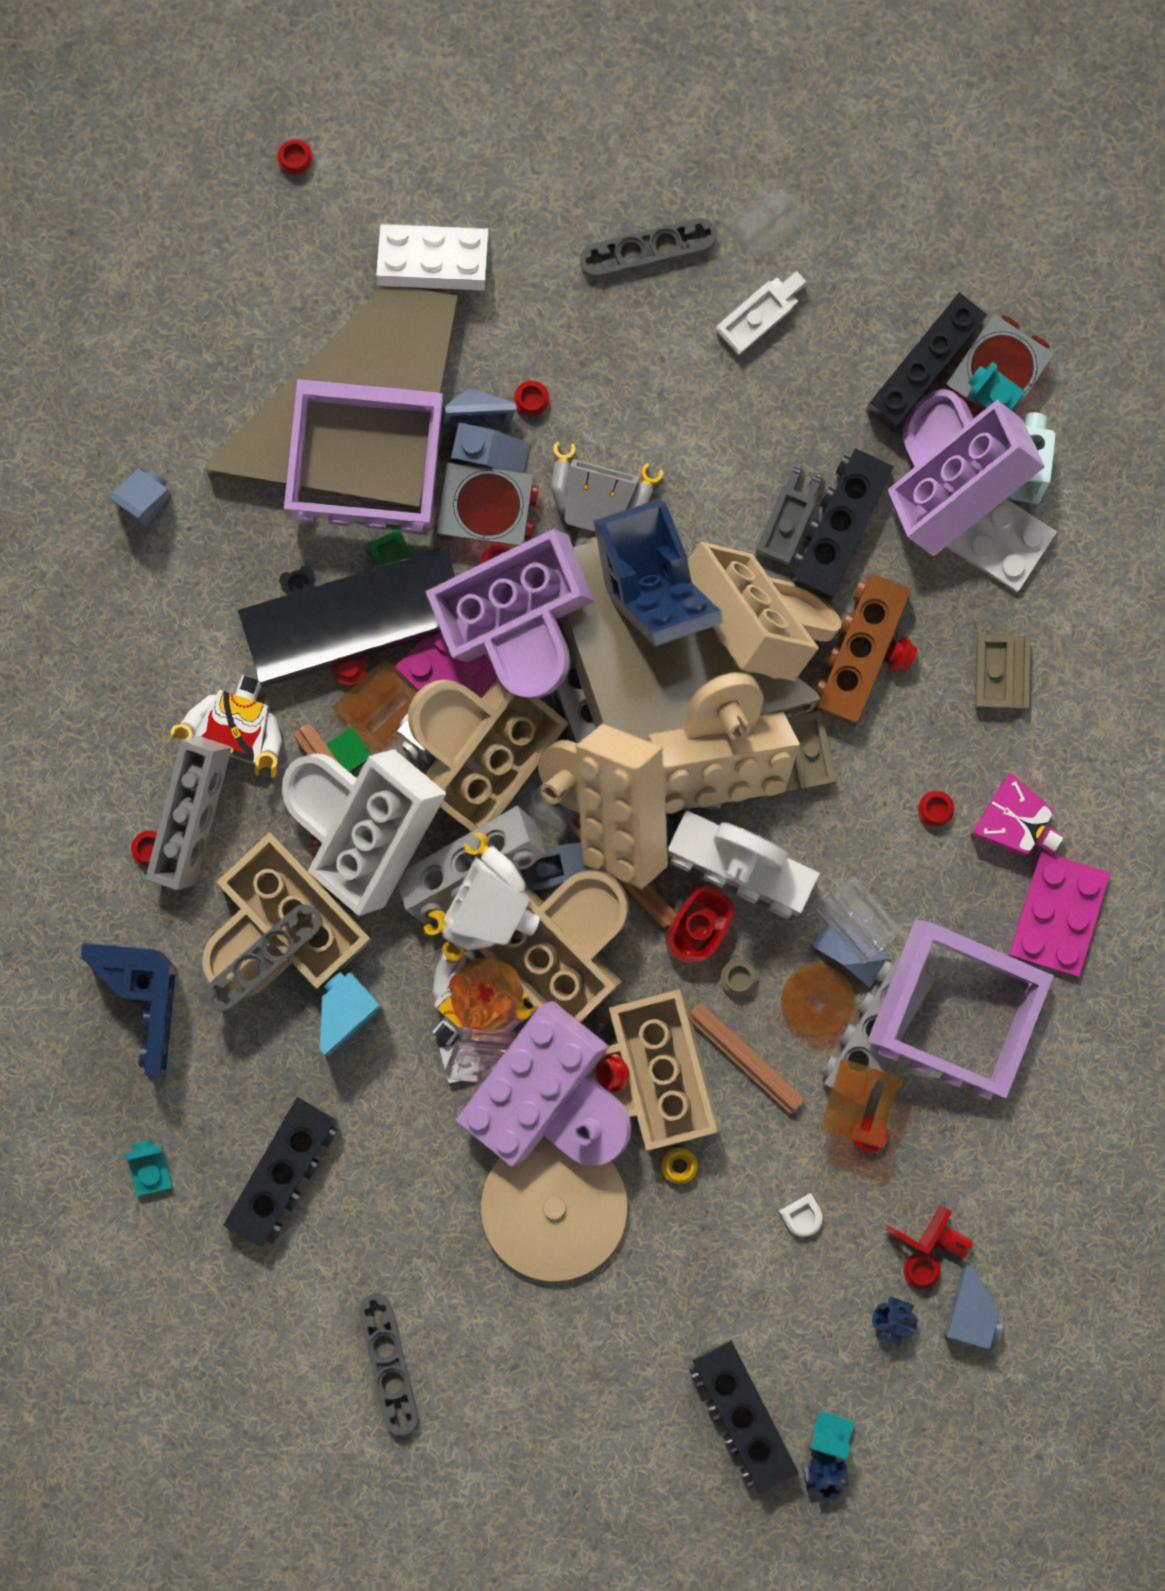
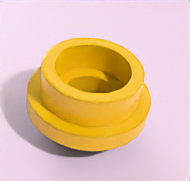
(688, 1157)

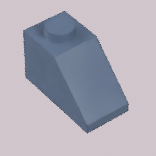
(489, 449)
(141, 496)
(555, 867)
(973, 1313)

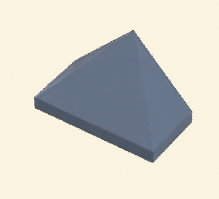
(477, 409)
(835, 949)

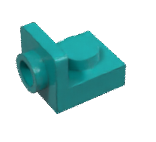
(991, 386)
(148, 1168)
(832, 1434)

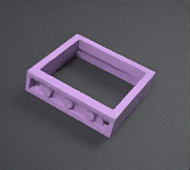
(363, 396)
(903, 984)

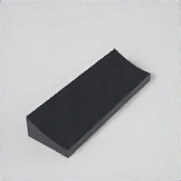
(345, 617)

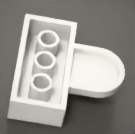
(364, 822)
(743, 862)

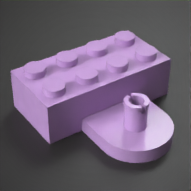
(959, 467)
(512, 612)
(547, 1092)

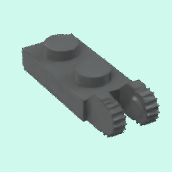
(788, 519)

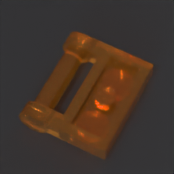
(370, 698)
(850, 1098)

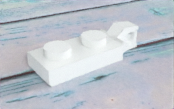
(760, 313)

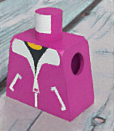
(1017, 820)

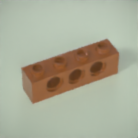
(890, 600)

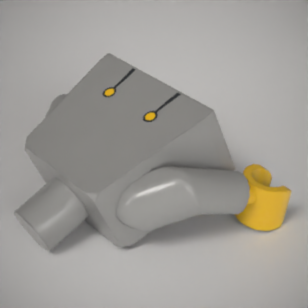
(593, 492)

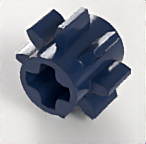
(894, 1320)
(826, 1476)

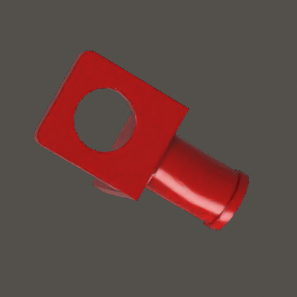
(939, 1234)

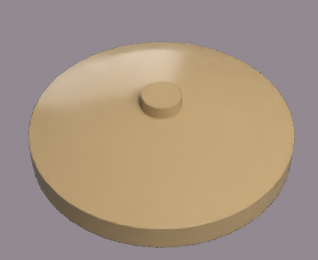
(553, 1213)

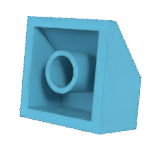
(344, 1011)

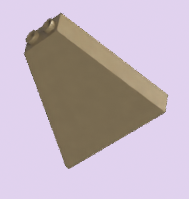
(356, 450)
(646, 685)

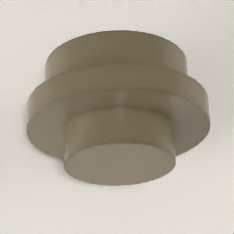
(738, 977)

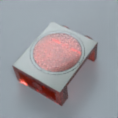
(1014, 353)
(486, 505)

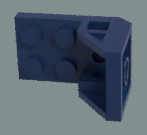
(651, 575)
(123, 971)

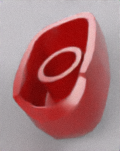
(699, 925)

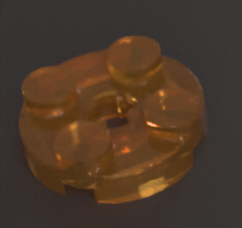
(466, 991)
(807, 1018)

